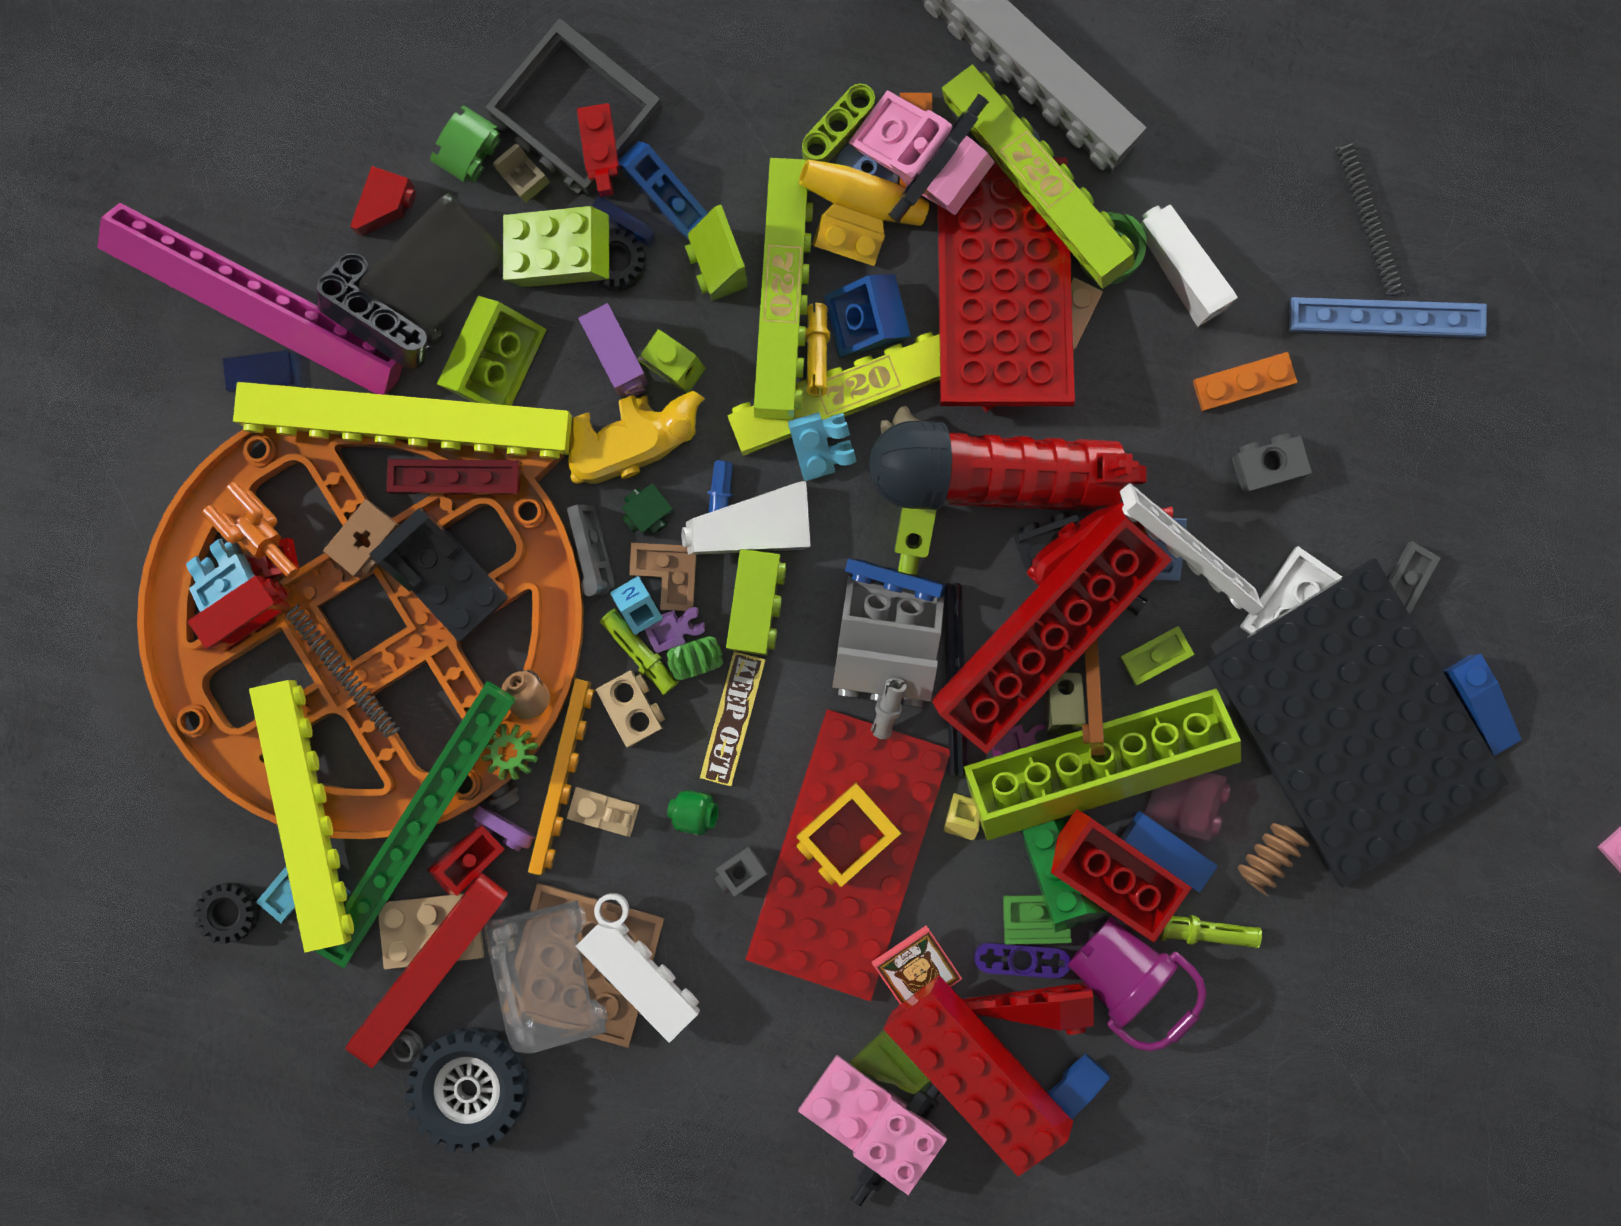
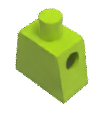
(672, 361)
(919, 522)

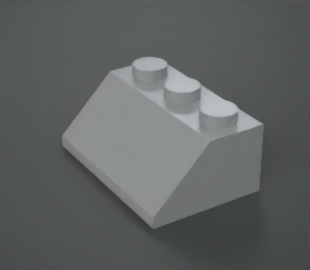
(890, 621)
(869, 670)

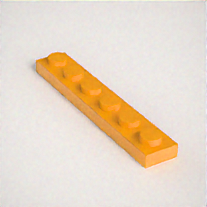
(558, 790)

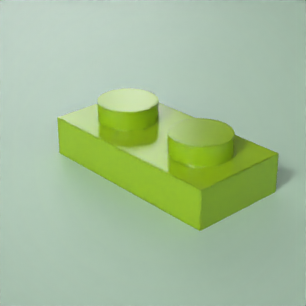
(1156, 655)

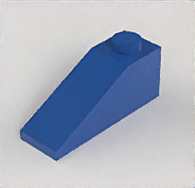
(661, 187)
(1483, 702)

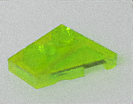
(889, 1064)

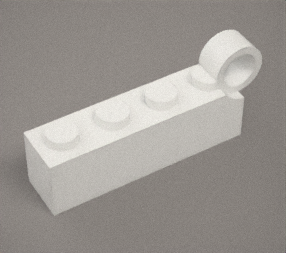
(636, 975)

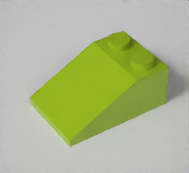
(717, 256)

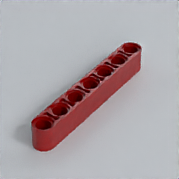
(426, 970)

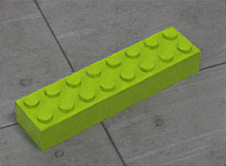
(1139, 756)

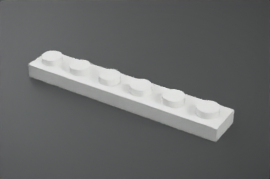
(1182, 543)

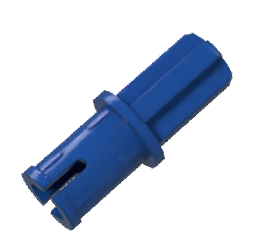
(720, 485)

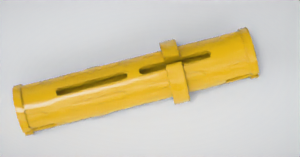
(817, 338)

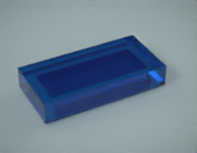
(625, 221)
(263, 368)

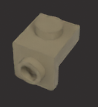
(520, 173)

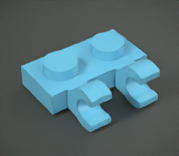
(812, 448)
(217, 582)

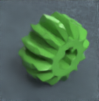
(694, 658)
(514, 762)

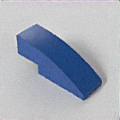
(1169, 851)

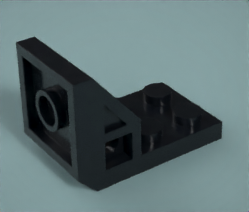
(440, 573)

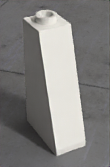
(1186, 265)
(758, 524)

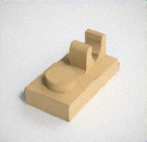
(603, 811)

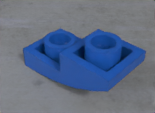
(1079, 1085)

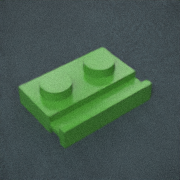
(1029, 922)

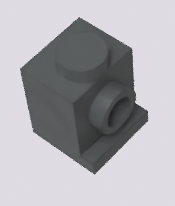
(752, 866)

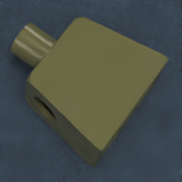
(1065, 712)

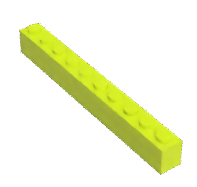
(402, 418)

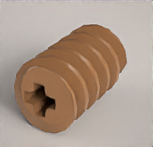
(1271, 857)

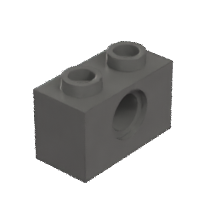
(1290, 458)

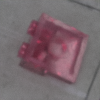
(1190, 805)

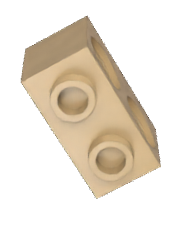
(622, 713)

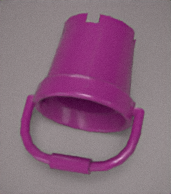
(1128, 976)

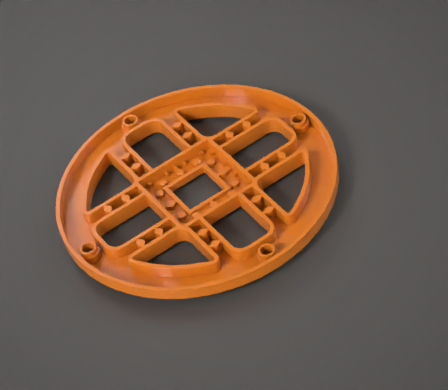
(181, 668)

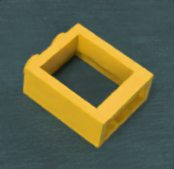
(828, 870)

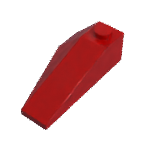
(1053, 1007)

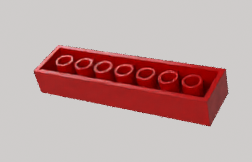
(1050, 630)

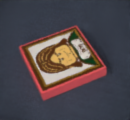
(915, 964)

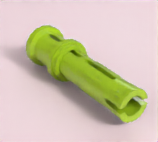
(1194, 930)

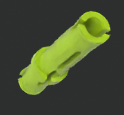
(634, 646)

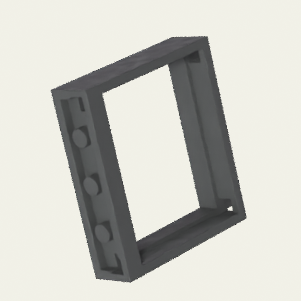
(560, 35)

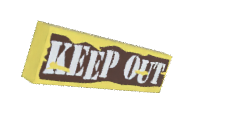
(732, 718)

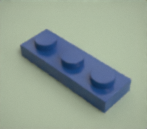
(894, 580)

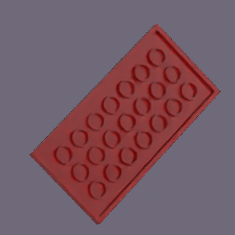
(1003, 302)
(833, 930)

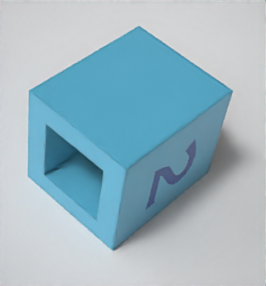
(636, 605)

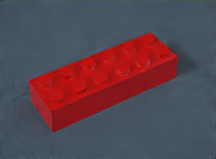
(978, 1076)

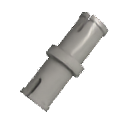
(888, 707)

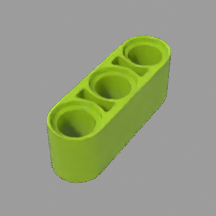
(843, 111)

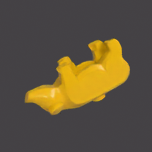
(633, 441)

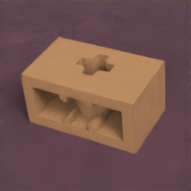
(346, 545)

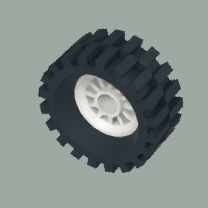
(433, 1105)

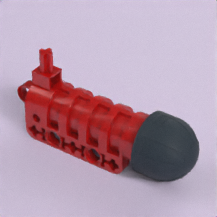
(925, 465)

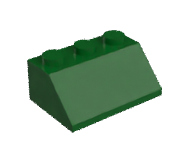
(1064, 904)

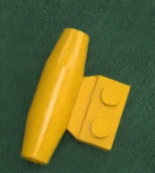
(859, 206)

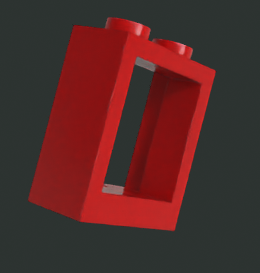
(240, 613)

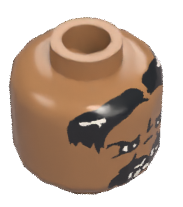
(530, 694)

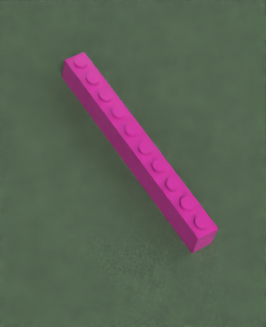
(244, 297)

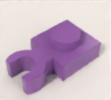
(672, 630)

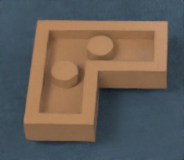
(671, 565)

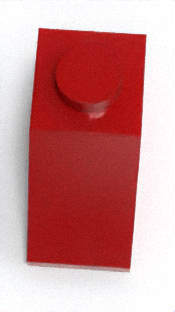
(382, 201)
(465, 860)

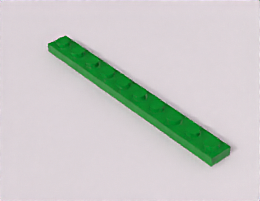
(421, 816)

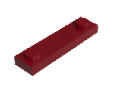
(453, 477)

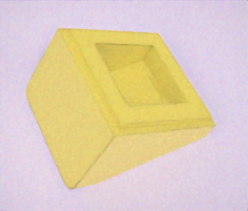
(962, 818)

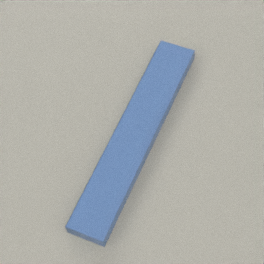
(1387, 317)

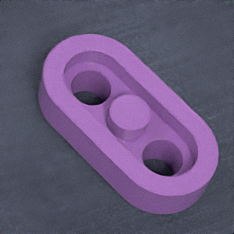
(514, 835)

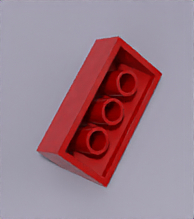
(1117, 876)

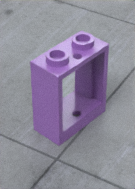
(614, 351)

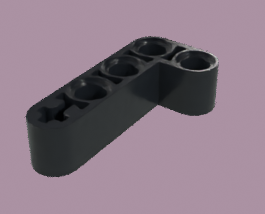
(401, 342)

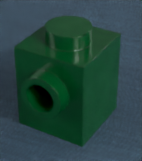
(646, 510)

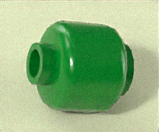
(693, 812)

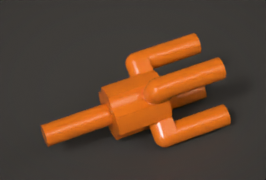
(252, 530)

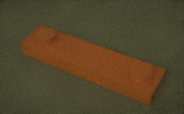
(1093, 732)

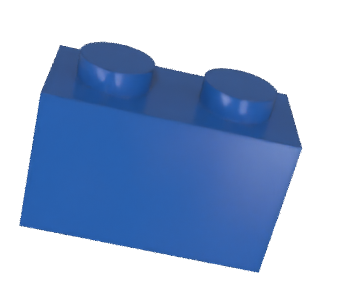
(867, 315)

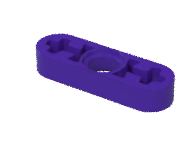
(1047, 953)

